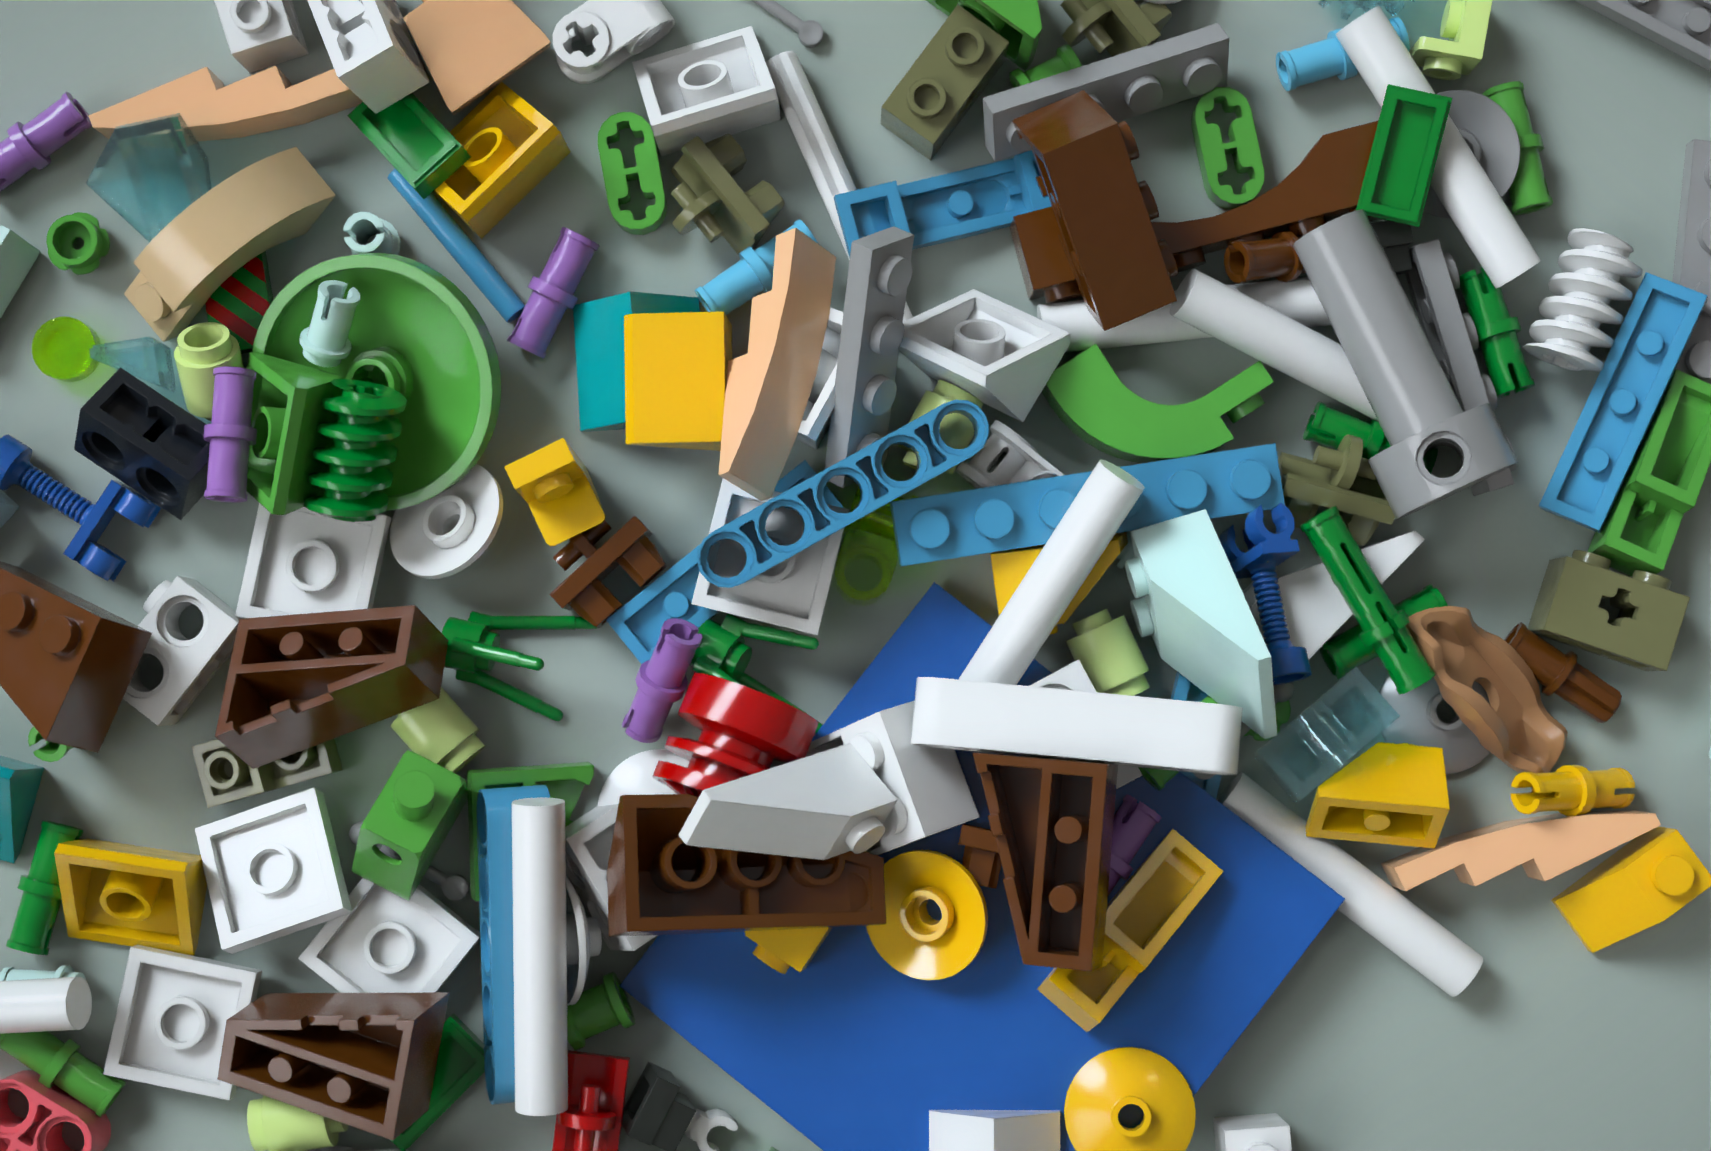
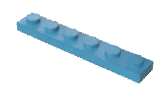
(1030, 510)

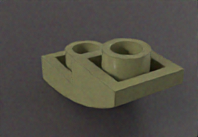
(229, 778)

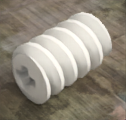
(1582, 300)

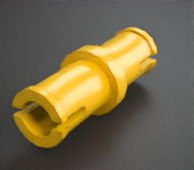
(1572, 790)

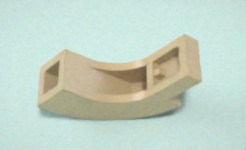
(222, 233)

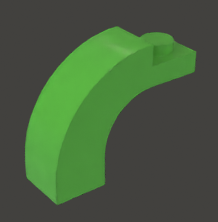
(1123, 425)

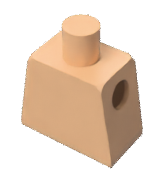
(473, 45)

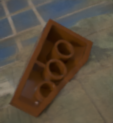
(683, 889)

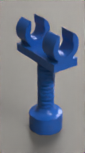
(93, 518)
(1259, 563)

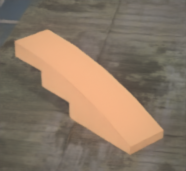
(236, 110)
(775, 378)
(1540, 843)

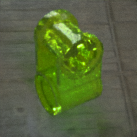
(870, 539)

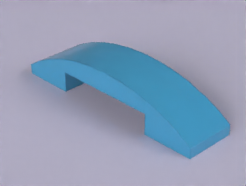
(945, 205)

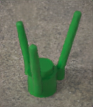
(476, 648)
(727, 657)

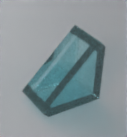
(151, 172)

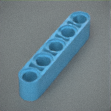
(866, 470)
(496, 934)

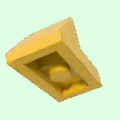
(557, 491)

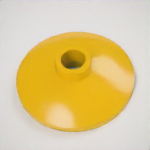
(911, 937)
(1125, 1078)

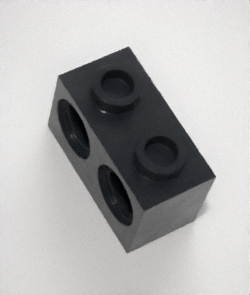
(145, 442)

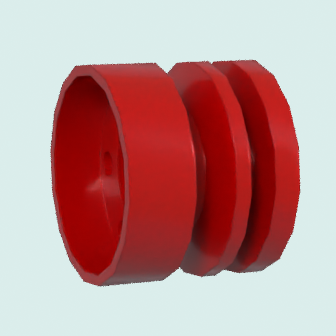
(738, 735)

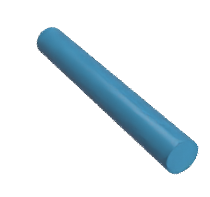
(461, 249)

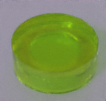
(63, 349)

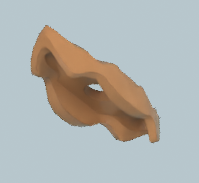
(1515, 721)

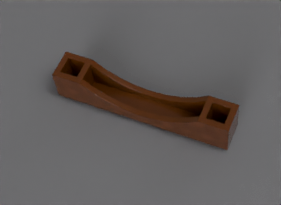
(1310, 196)

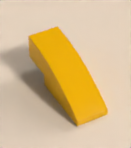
(1136, 929)

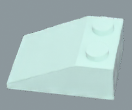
(1201, 616)

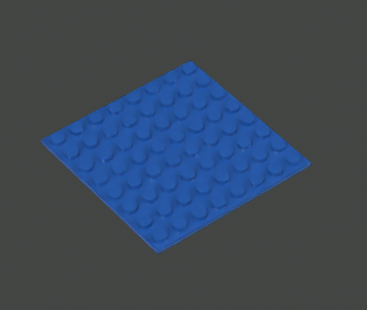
(867, 1051)

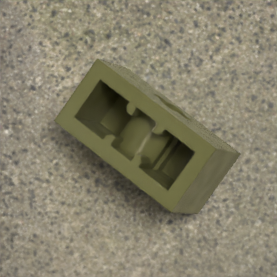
(944, 82)
(1571, 614)

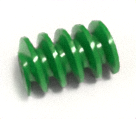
(358, 451)

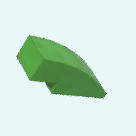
(1660, 481)

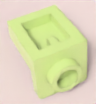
(1466, 27)

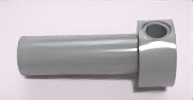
(1397, 368)

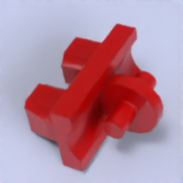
(594, 1103)

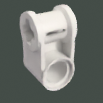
(616, 31)
(1019, 464)

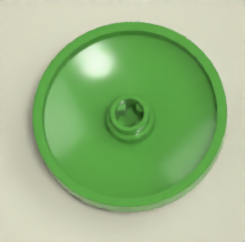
(411, 336)

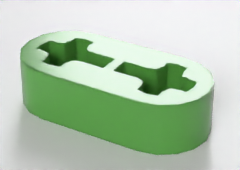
(1242, 145)
(617, 175)

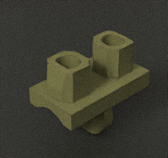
(1115, 23)
(715, 200)
(1336, 479)

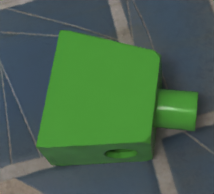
(410, 818)

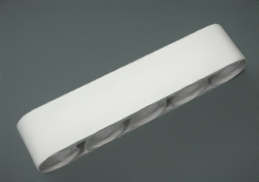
(1077, 725)

